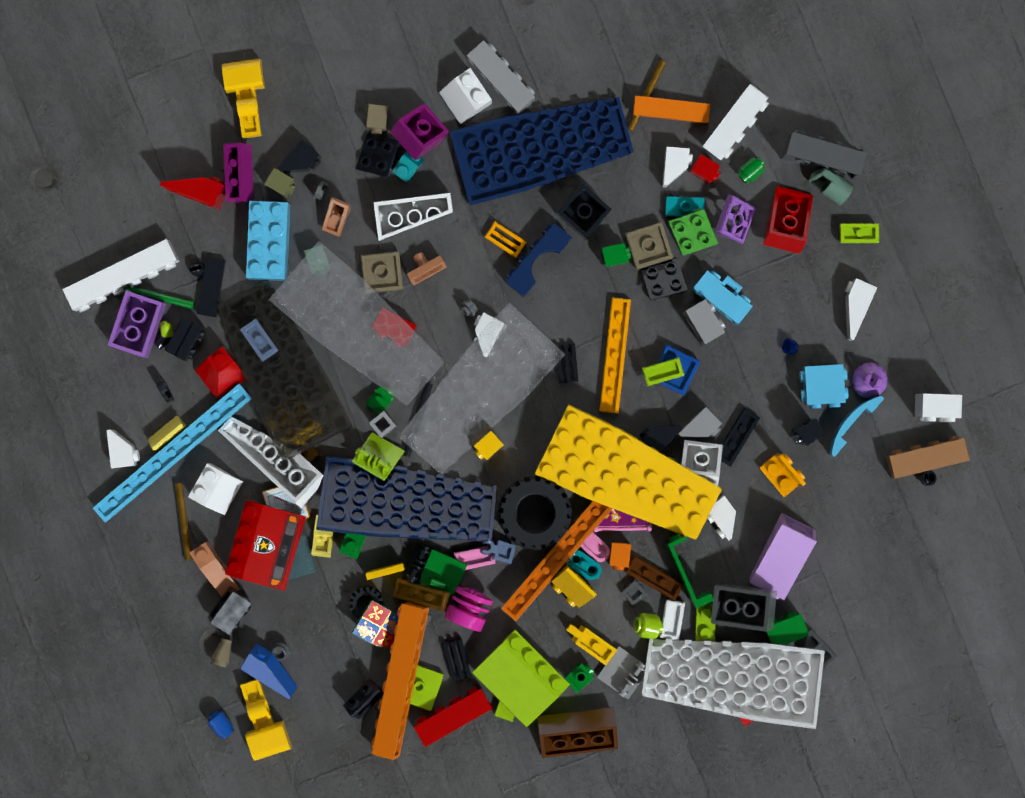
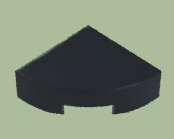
(165, 392)

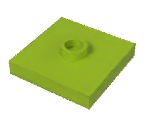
(426, 687)

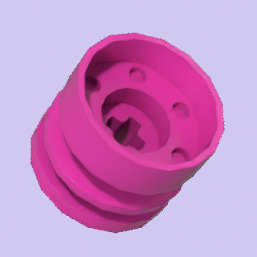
(468, 609)

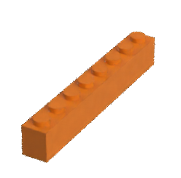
(400, 680)

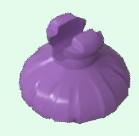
(862, 377)

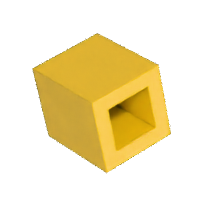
(487, 446)

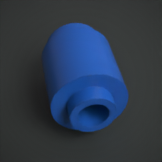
(220, 724)

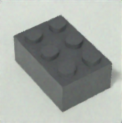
(743, 607)

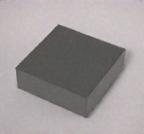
(633, 592)

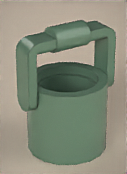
(835, 186)

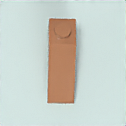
(213, 568)

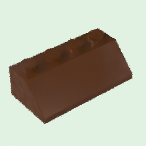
(578, 732)

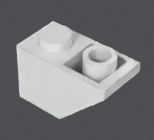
(723, 516)

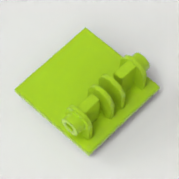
(377, 456)

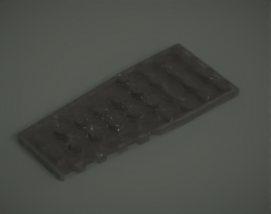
(291, 384)

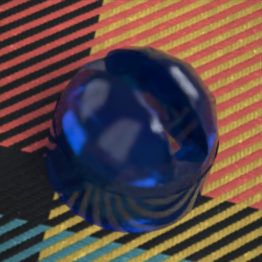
(789, 346)

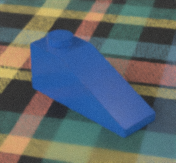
(268, 670)

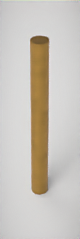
(648, 91)
(183, 520)

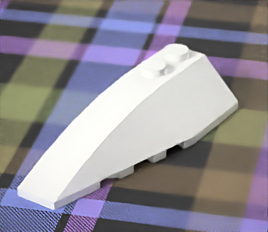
(294, 476)

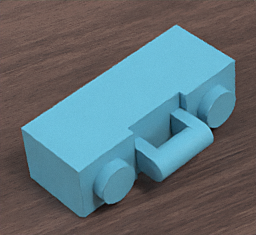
(727, 303)

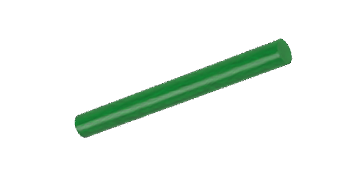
(160, 296)

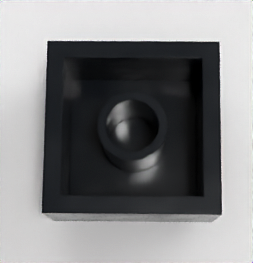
(584, 211)

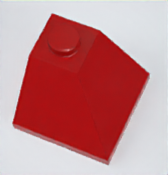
(220, 373)

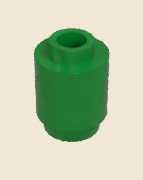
(751, 170)

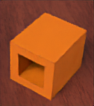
(619, 555)

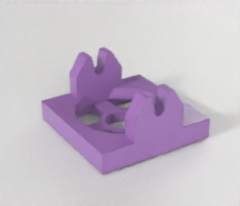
(744, 222)

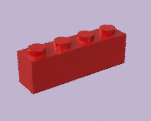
(453, 716)

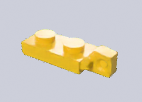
(592, 643)

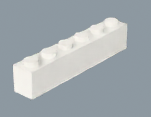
(124, 273)

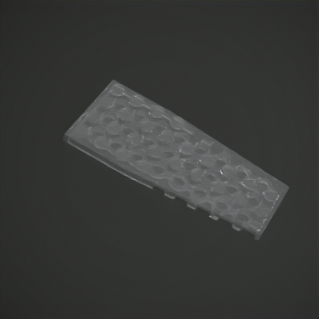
(356, 324)
(481, 388)

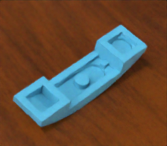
(837, 442)

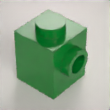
(615, 255)

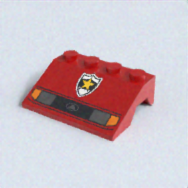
(265, 545)

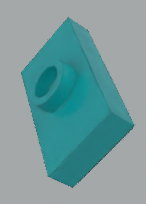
(682, 205)

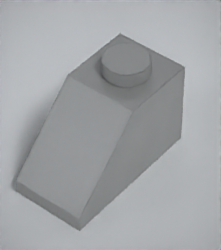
(701, 425)

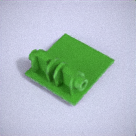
(693, 232)

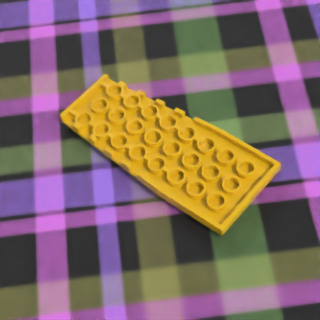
(626, 474)

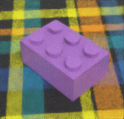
(136, 324)

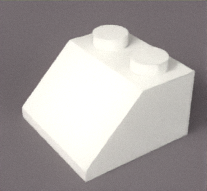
(465, 96)
(703, 459)
(215, 489)

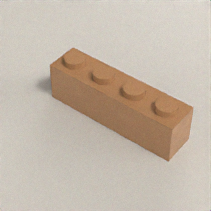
(927, 458)

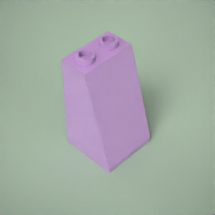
(783, 556)

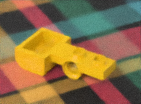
(244, 80)
(267, 737)

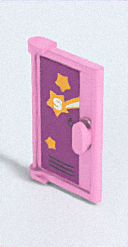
(621, 521)

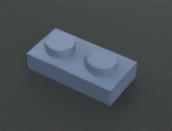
(259, 340)

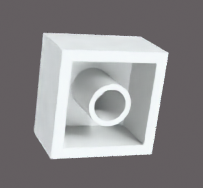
(940, 406)

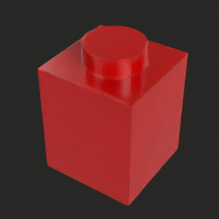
(706, 169)

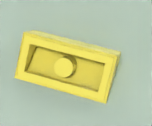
(166, 433)

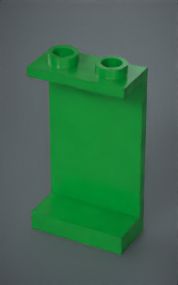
(699, 599)

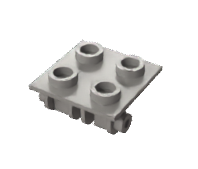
(623, 673)

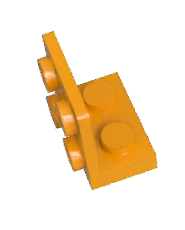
(782, 474)

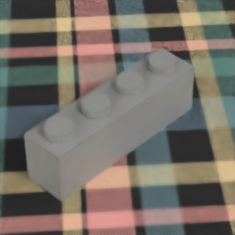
(500, 77)

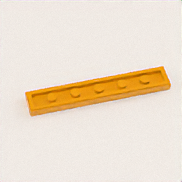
(615, 355)

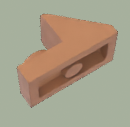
(336, 216)

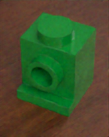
(571, 677)

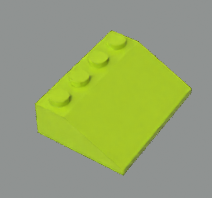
(520, 678)

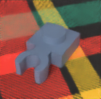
(500, 551)

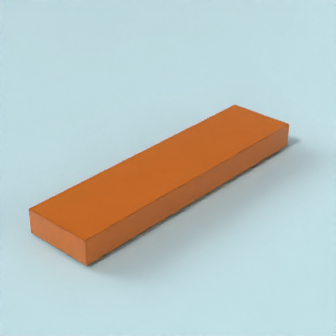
(671, 109)

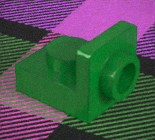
(380, 400)

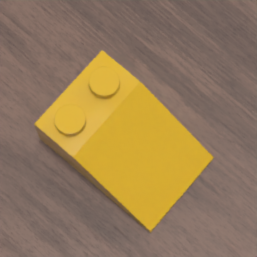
(573, 586)

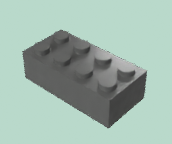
(820, 154)

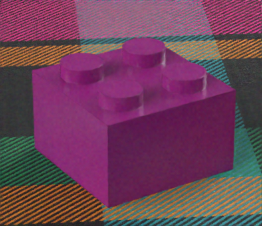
(419, 131)

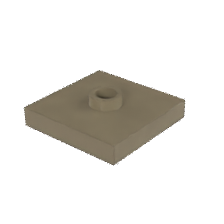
(649, 245)
(382, 271)

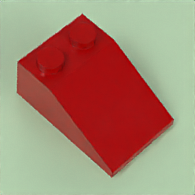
(202, 190)
(788, 220)

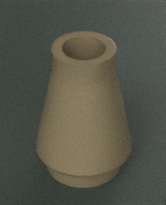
(222, 653)

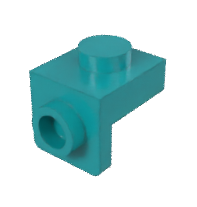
(407, 167)

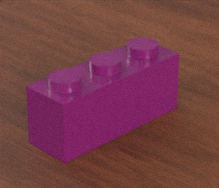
(238, 173)

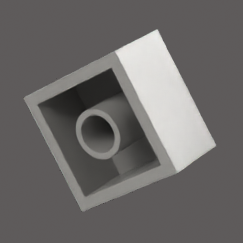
(704, 322)

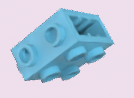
(823, 385)

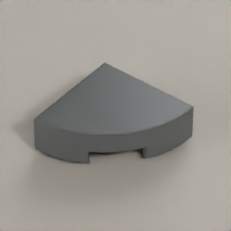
(321, 191)

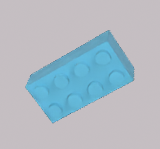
(268, 240)

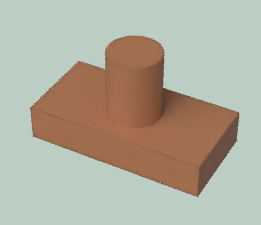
(425, 268)

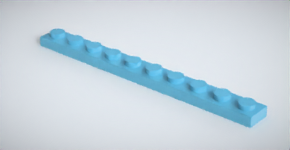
(172, 453)

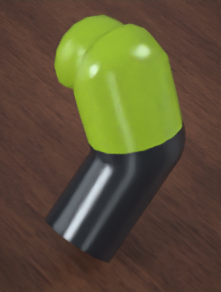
(166, 334)

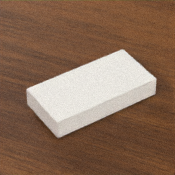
(672, 619)

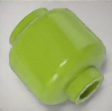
(648, 625)

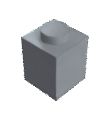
(383, 424)

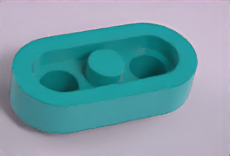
(583, 565)

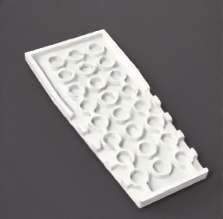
(737, 679)

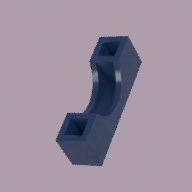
(554, 240)

